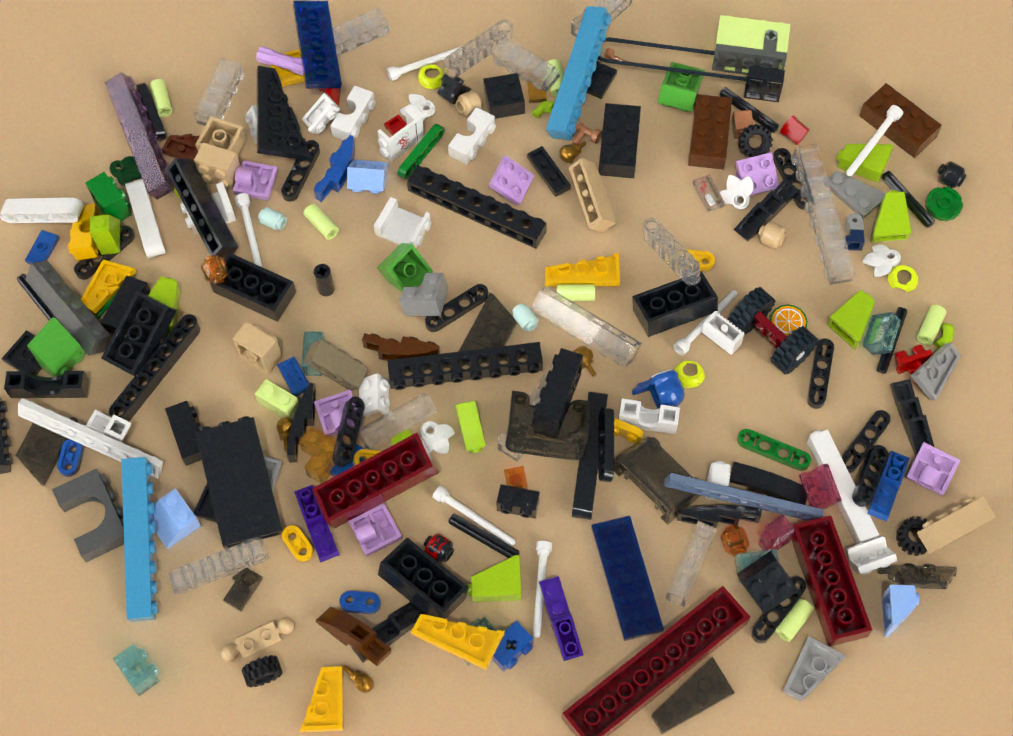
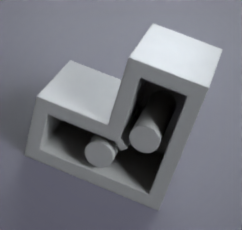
(426, 299)

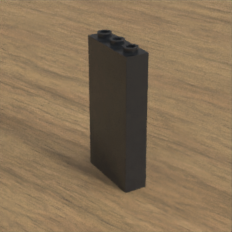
(238, 482)

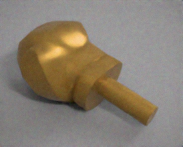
(571, 151)
(587, 358)
(283, 428)
(361, 680)

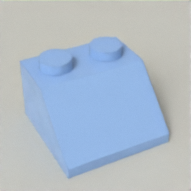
(367, 175)
(173, 519)
(897, 606)

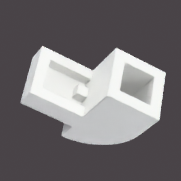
(112, 427)

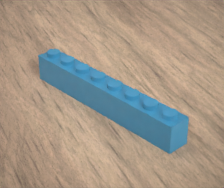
(578, 73)
(139, 539)

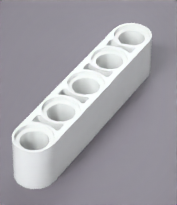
(41, 210)
(145, 218)

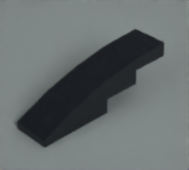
(766, 210)
(911, 414)
(303, 417)
(767, 483)
(719, 513)
(395, 625)

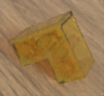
(321, 449)

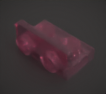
(820, 487)

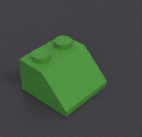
(404, 267)

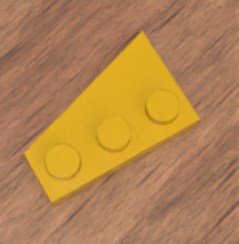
(105, 284)
(326, 705)

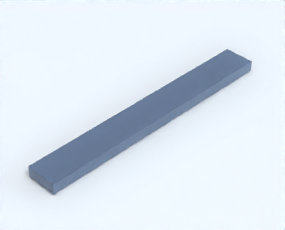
(742, 497)

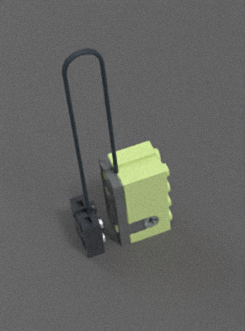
(741, 47)

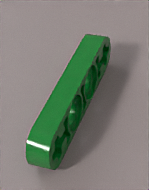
(421, 151)
(775, 446)

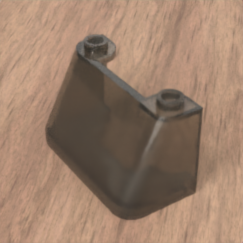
(571, 438)
(647, 468)

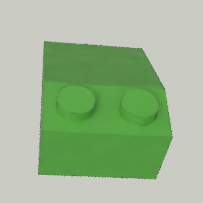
(680, 88)
(55, 349)

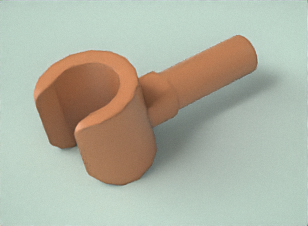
(609, 54)

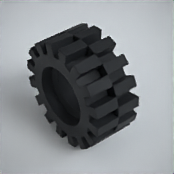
(747, 133)
(903, 536)
(262, 671)

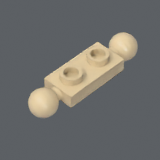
(257, 639)

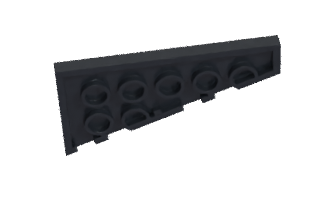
(276, 123)

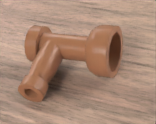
(582, 130)

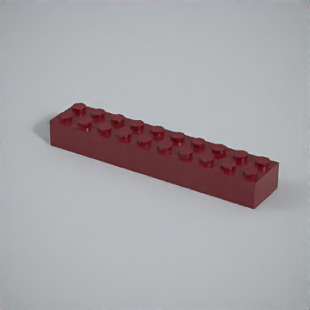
(657, 666)

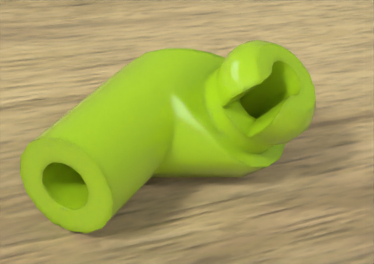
(543, 107)
(948, 334)

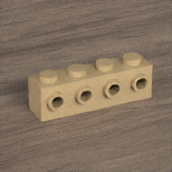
(592, 195)
(957, 524)

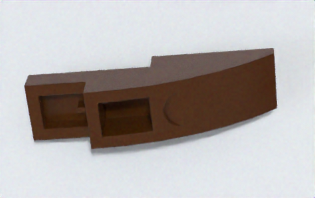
(392, 349)
(355, 633)

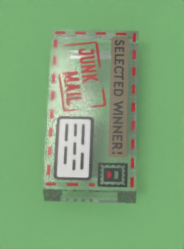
(708, 193)

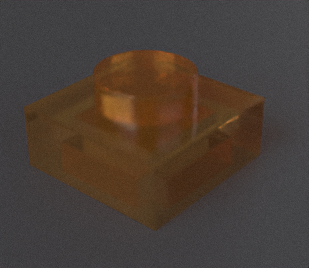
(515, 477)

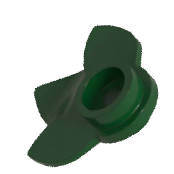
(127, 172)

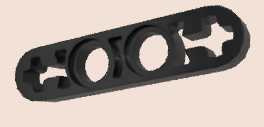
(151, 112)
(300, 170)
(791, 178)
(125, 241)
(457, 308)
(820, 373)
(345, 429)
(867, 442)
(606, 445)
(873, 477)
(780, 611)

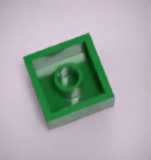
(108, 197)

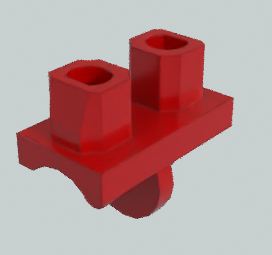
(913, 362)

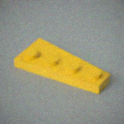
(599, 272)
(462, 640)

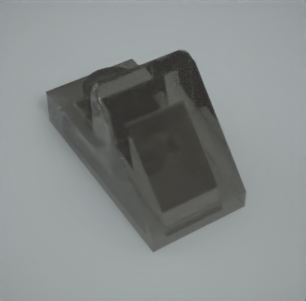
(243, 588)

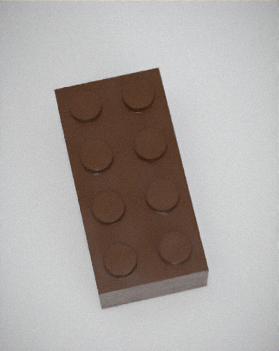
(914, 128)
(710, 132)

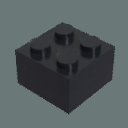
(504, 95)
(767, 582)

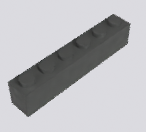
(67, 307)

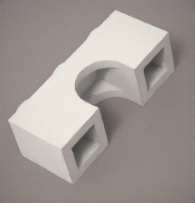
(359, 101)
(465, 147)
(659, 420)

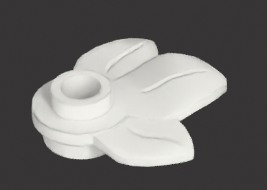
(419, 104)
(737, 189)
(880, 260)
(438, 439)

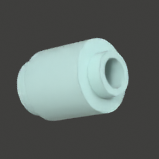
(272, 219)
(525, 317)

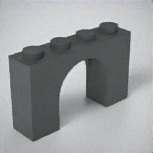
(92, 488)

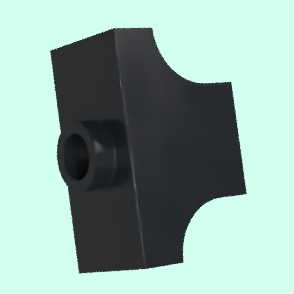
(452, 88)

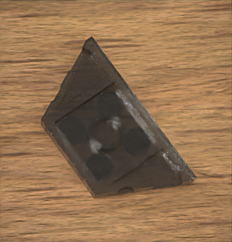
(491, 326)
(41, 451)
(922, 577)

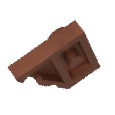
(181, 146)

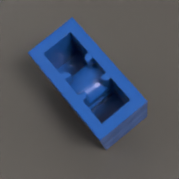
(516, 636)

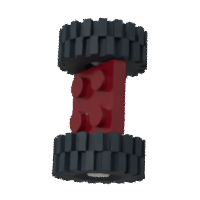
(753, 313)

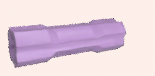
(271, 57)

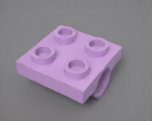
(760, 170)
(255, 180)
(511, 180)
(331, 410)
(932, 469)
(375, 530)

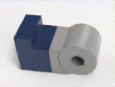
(855, 232)

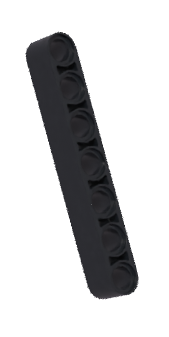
(156, 360)
(588, 465)

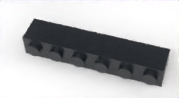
(201, 207)

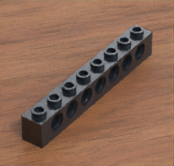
(481, 214)
(472, 358)

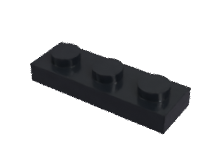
(548, 171)

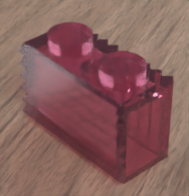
(776, 534)

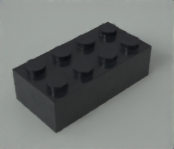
(619, 140)
(255, 287)
(674, 305)
(138, 333)
(558, 393)
(422, 580)

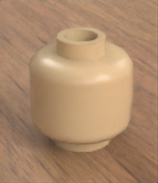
(468, 102)
(773, 235)

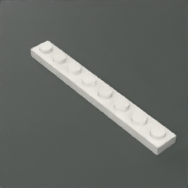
(83, 434)

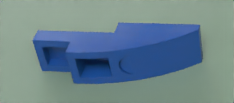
(336, 175)
(888, 486)

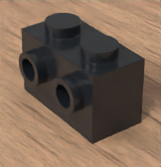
(518, 501)

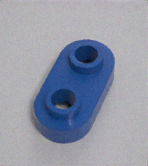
(70, 458)
(359, 602)

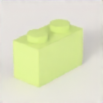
(277, 399)

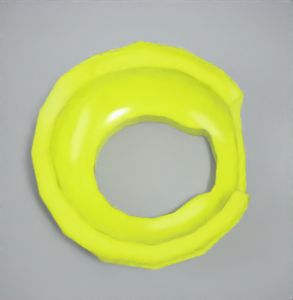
(430, 83)
(893, 280)
(690, 381)

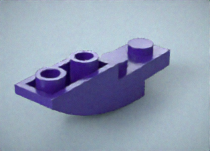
(316, 524)
(560, 618)

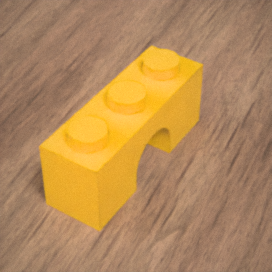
(81, 242)

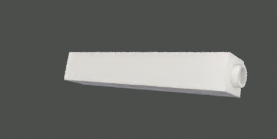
(855, 517)

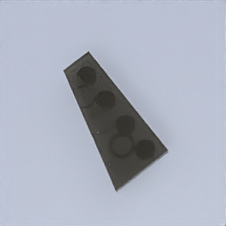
(696, 695)

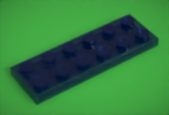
(316, 44)
(627, 578)

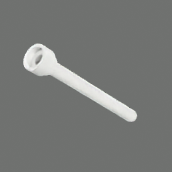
(395, 72)
(894, 113)
(243, 201)
(682, 345)
(442, 495)
(543, 549)

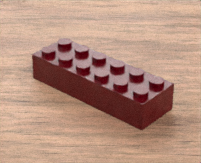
(375, 480)
(830, 581)

